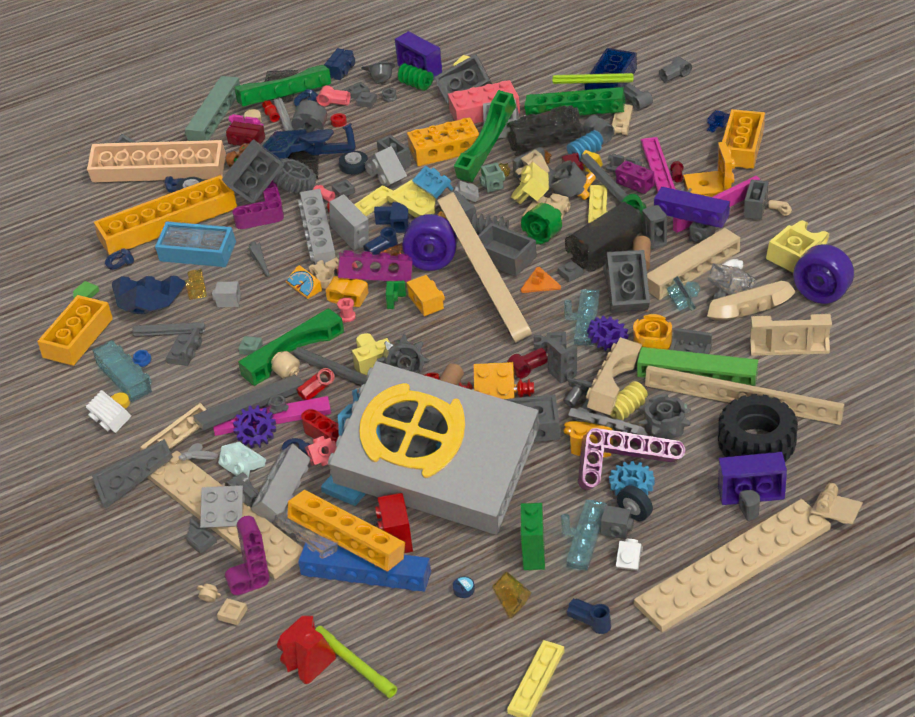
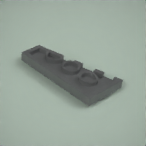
(126, 474)

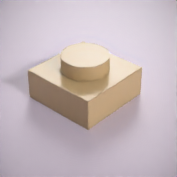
(232, 611)

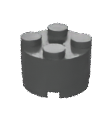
(309, 116)
(567, 179)

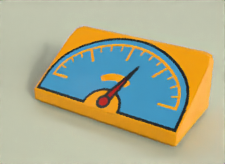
(304, 282)

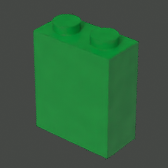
(532, 536)

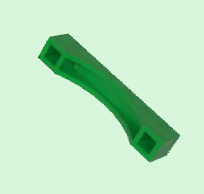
(263, 91)
(472, 159)
(319, 328)

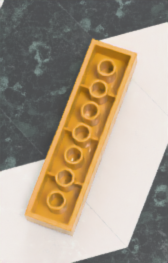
(147, 220)

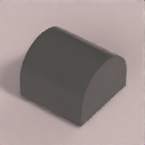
(749, 504)

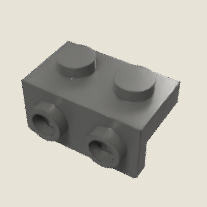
(691, 341)

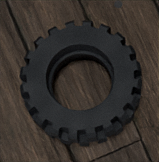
(757, 413)

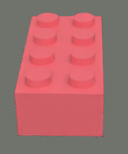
(470, 101)

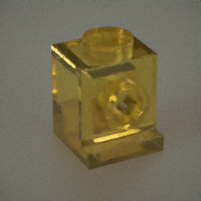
(195, 284)

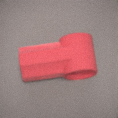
(330, 96)

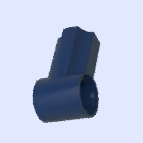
(387, 239)
(594, 615)

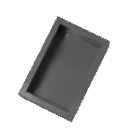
(508, 249)

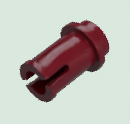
(676, 169)

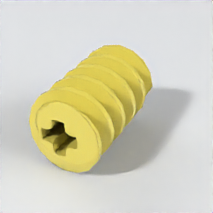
(629, 400)

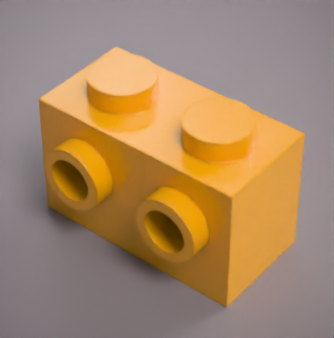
(425, 295)

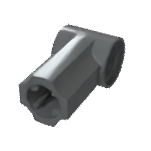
(677, 67)
(638, 98)
(248, 490)

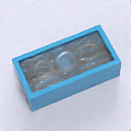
(195, 244)

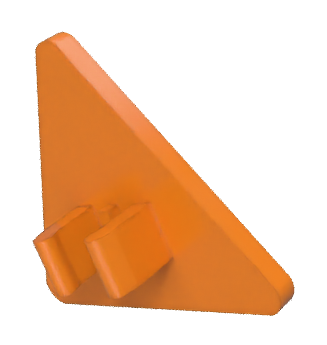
(539, 282)

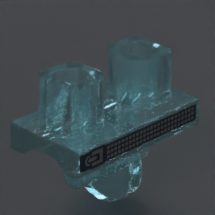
(690, 290)

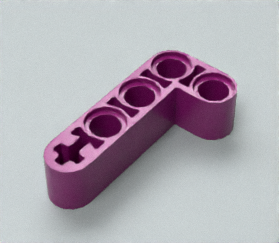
(254, 570)

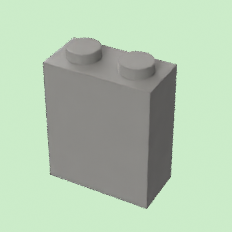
(349, 222)

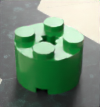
(542, 222)

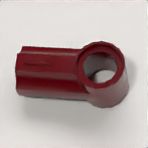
(525, 363)

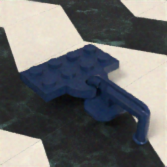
(285, 142)

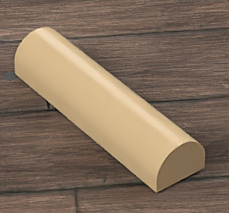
(178, 430)

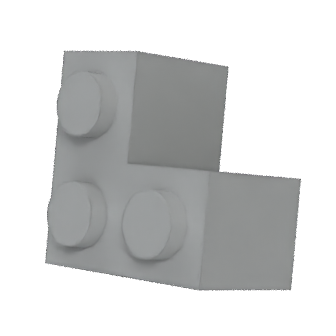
(386, 166)

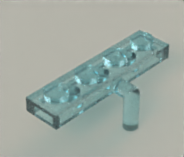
(586, 312)
(585, 535)

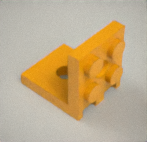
(714, 181)

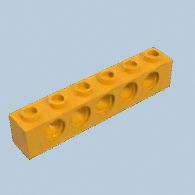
(346, 530)

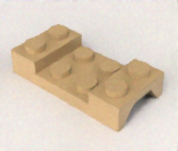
(790, 336)

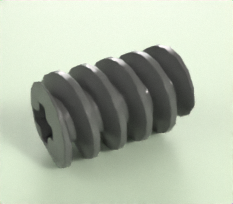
(480, 223)

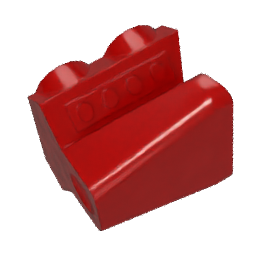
(305, 649)

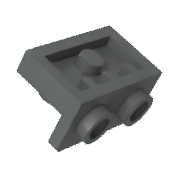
(184, 348)
(562, 361)

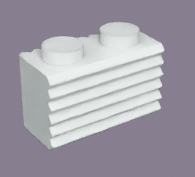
(108, 411)

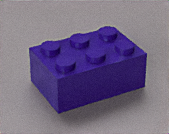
(418, 53)
(756, 472)

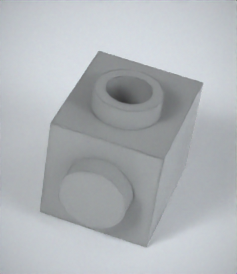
(227, 294)

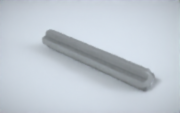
(284, 117)

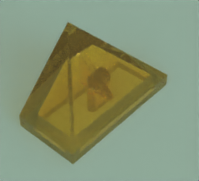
(511, 594)

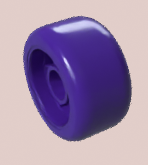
(434, 231)
(823, 274)

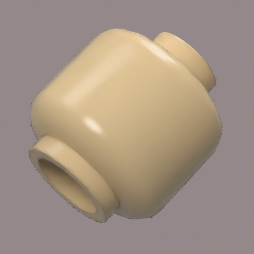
(285, 364)

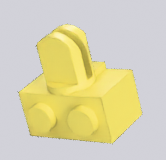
(533, 183)
(367, 352)

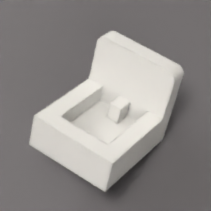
(629, 554)

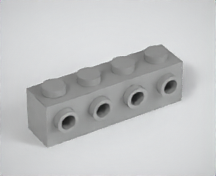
(281, 483)

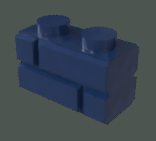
(340, 63)

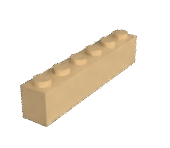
(693, 262)

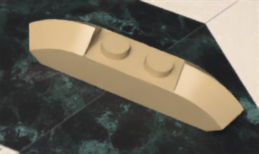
(750, 301)

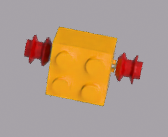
(498, 381)

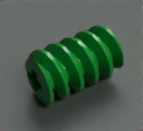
(415, 77)

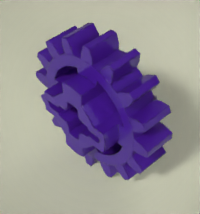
(606, 332)
(263, 424)

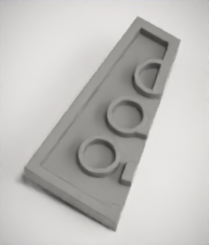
(617, 425)

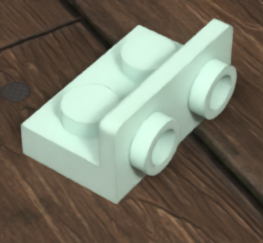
(240, 458)

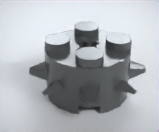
(402, 348)
(664, 416)

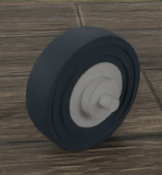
(635, 499)

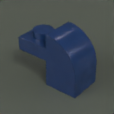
(396, 215)

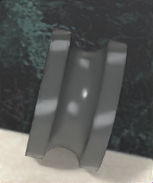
(389, 94)

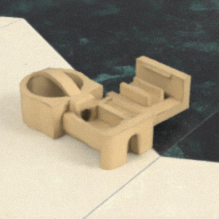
(325, 271)

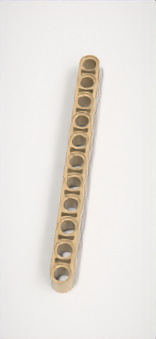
(485, 268)

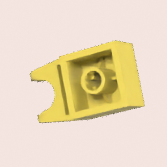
(792, 243)

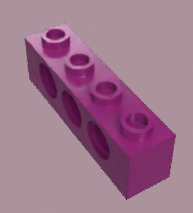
(383, 273)

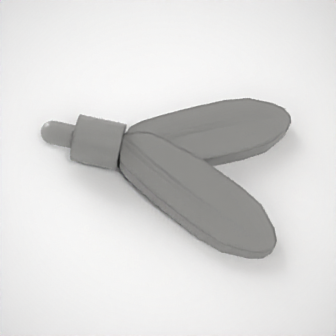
(195, 451)

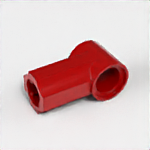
(315, 385)

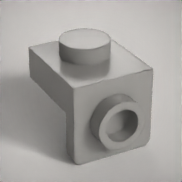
(469, 190)

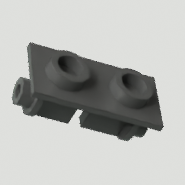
(617, 160)

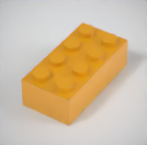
(744, 136)
(75, 330)

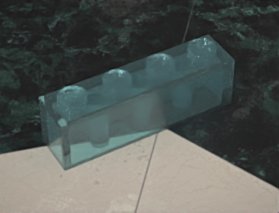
(122, 370)

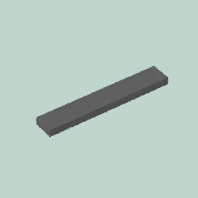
(258, 397)

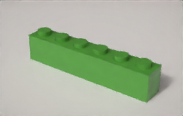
(708, 365)

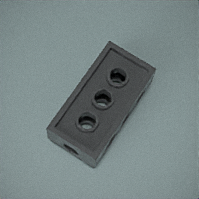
(548, 415)

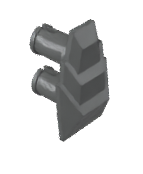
(579, 388)

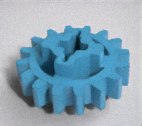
(631, 475)

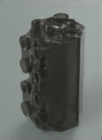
(544, 129)
(607, 233)

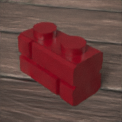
(243, 133)

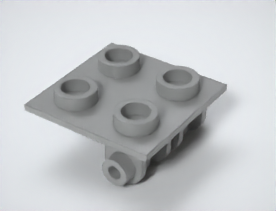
(221, 506)

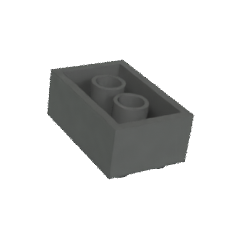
(253, 171)
(627, 281)

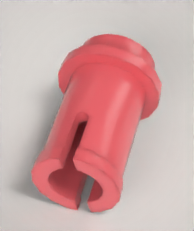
(326, 194)

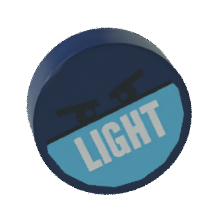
(463, 587)

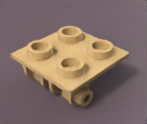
(836, 507)

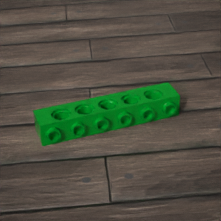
(587, 101)

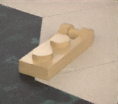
(622, 120)

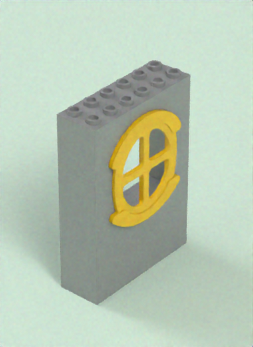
(461, 481)

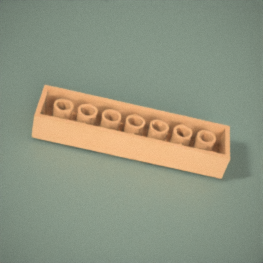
(156, 160)

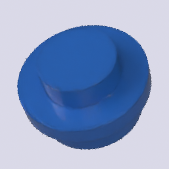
(142, 358)

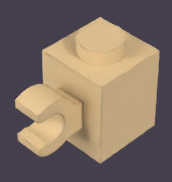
(535, 157)

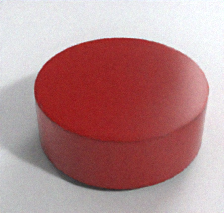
(338, 120)

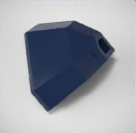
(146, 294)

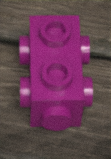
(634, 177)

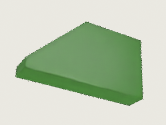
(86, 289)

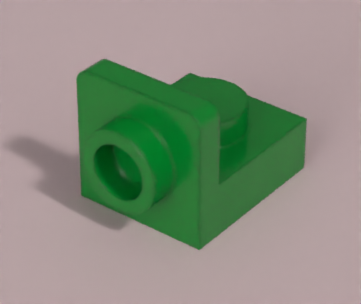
(394, 290)

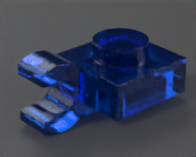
(717, 119)

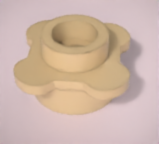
(208, 592)

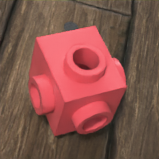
(314, 450)

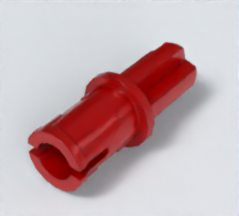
(271, 111)

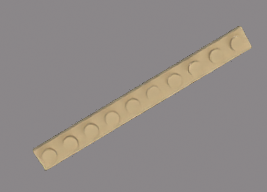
(727, 391)

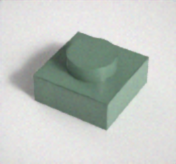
(250, 345)

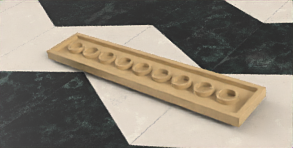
(184, 483)
(731, 565)

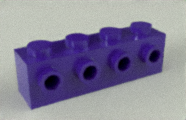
(693, 207)

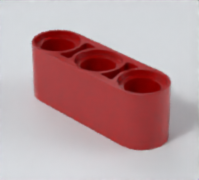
(318, 425)

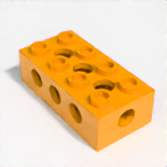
(444, 146)

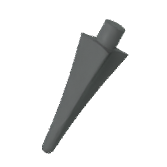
(256, 253)

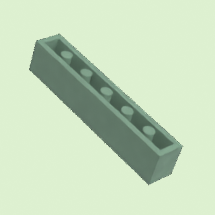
(212, 110)

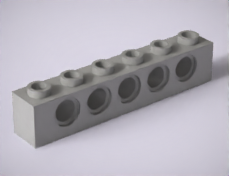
(316, 226)

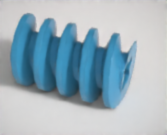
(590, 142)

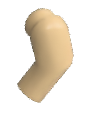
(783, 207)

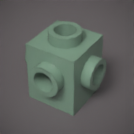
(492, 177)

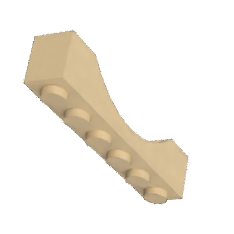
(604, 391)

